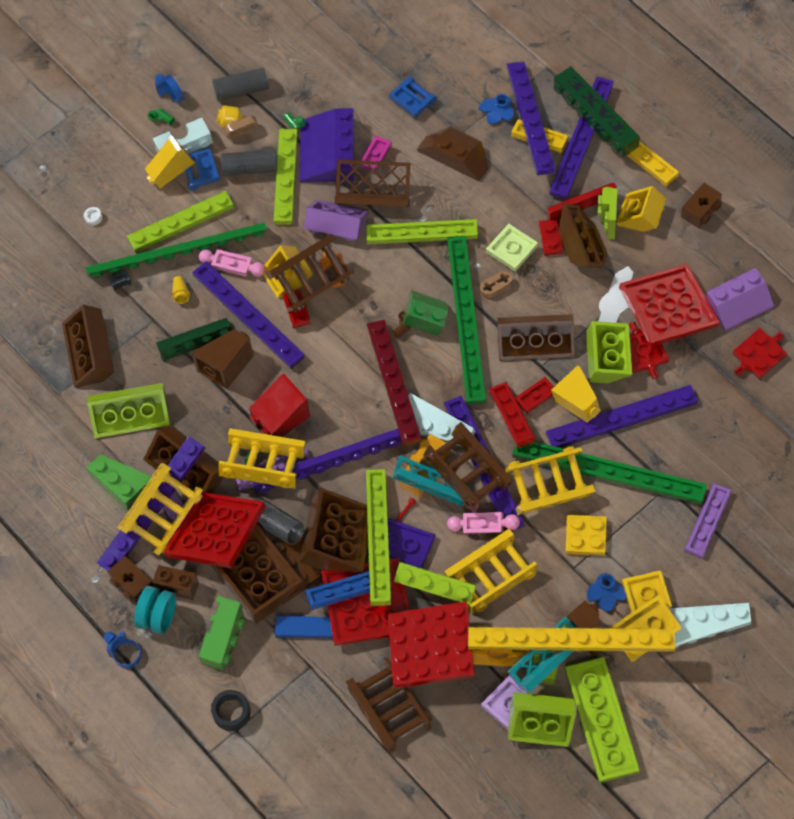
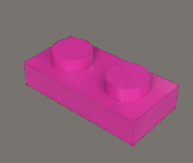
(376, 151)

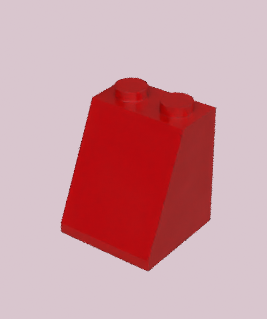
(279, 408)

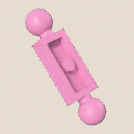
(232, 263)
(483, 523)

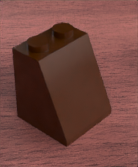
(224, 357)

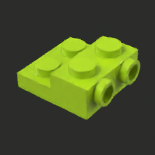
(607, 210)

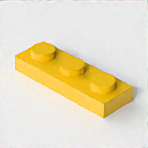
(555, 139)
(654, 164)

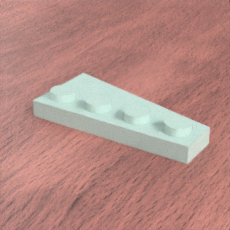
(433, 420)

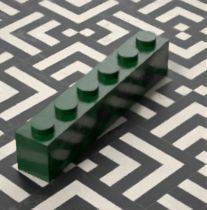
(596, 112)

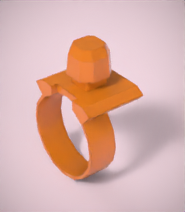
(325, 264)

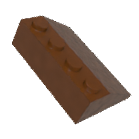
(335, 533)
(259, 576)

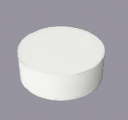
(93, 216)

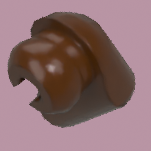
(401, 329)

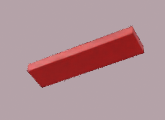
(584, 201)
(512, 415)

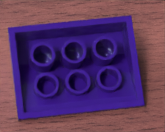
(324, 141)

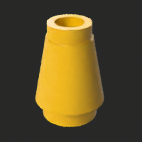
(180, 292)

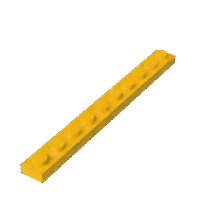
(571, 639)

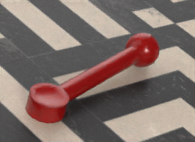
(412, 502)

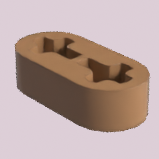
(241, 127)
(496, 285)

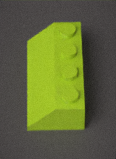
(128, 410)

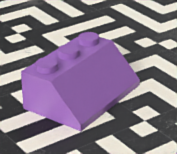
(335, 219)
(740, 299)

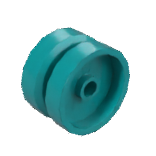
(155, 610)

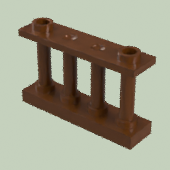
(310, 255)
(480, 455)
(378, 722)

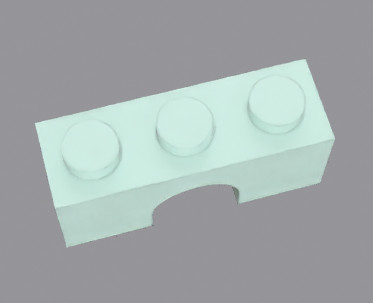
(197, 137)

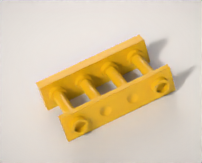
(262, 443)
(545, 500)
(141, 508)
(489, 552)

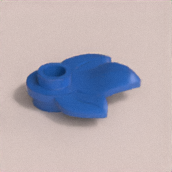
(497, 111)
(604, 594)

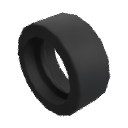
(223, 697)

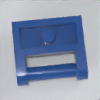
(410, 101)
(206, 169)

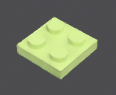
(512, 247)

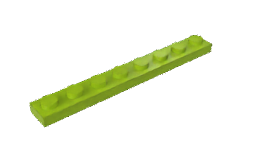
(378, 538)

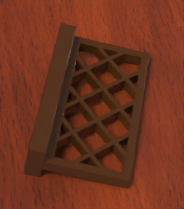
(372, 199)

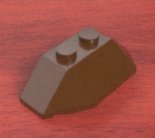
(456, 151)
(581, 238)

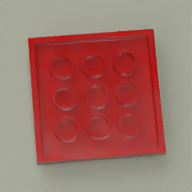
(669, 305)
(215, 530)
(355, 618)
(430, 645)

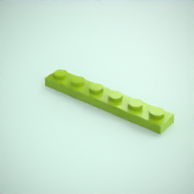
(285, 177)
(180, 221)
(421, 231)

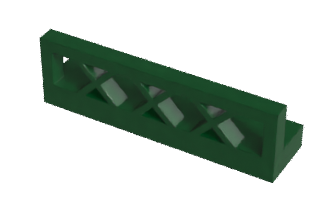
(192, 339)

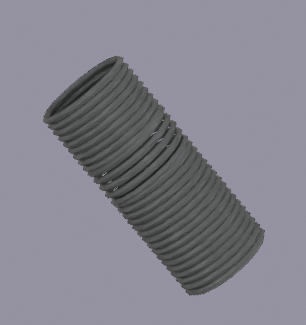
(235, 85)
(254, 161)
(280, 523)

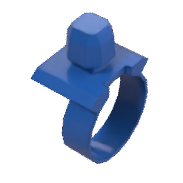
(167, 84)
(114, 642)

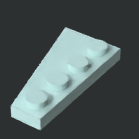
(709, 621)

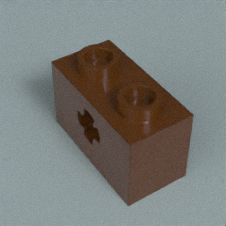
(701, 205)
(123, 573)
(176, 581)

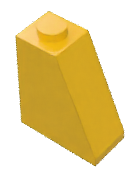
(168, 163)
(576, 395)

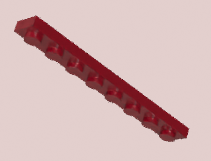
(394, 383)

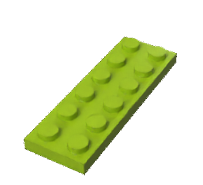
(602, 720)

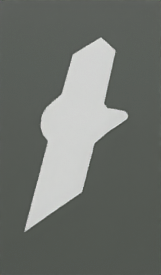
(613, 302)

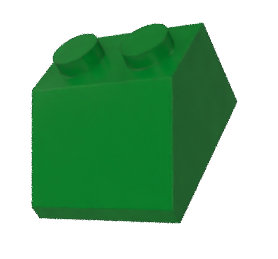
(425, 313)

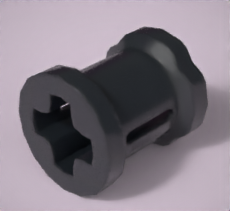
(119, 280)

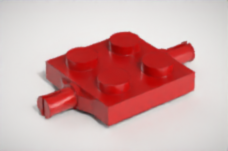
(759, 353)
(642, 355)

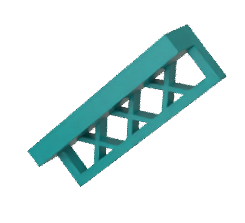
(425, 484)
(543, 668)

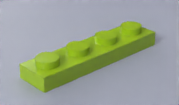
(435, 583)

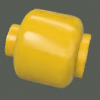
(227, 115)

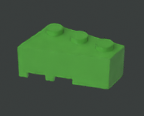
(118, 480)
(222, 634)

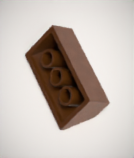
(536, 337)
(87, 346)
(165, 446)

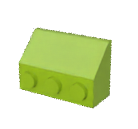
(608, 352)
(541, 719)

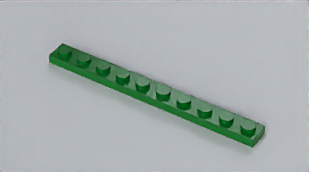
(183, 248)
(466, 321)
(619, 473)

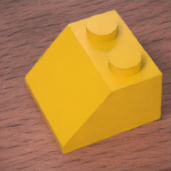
(642, 209)
(281, 255)

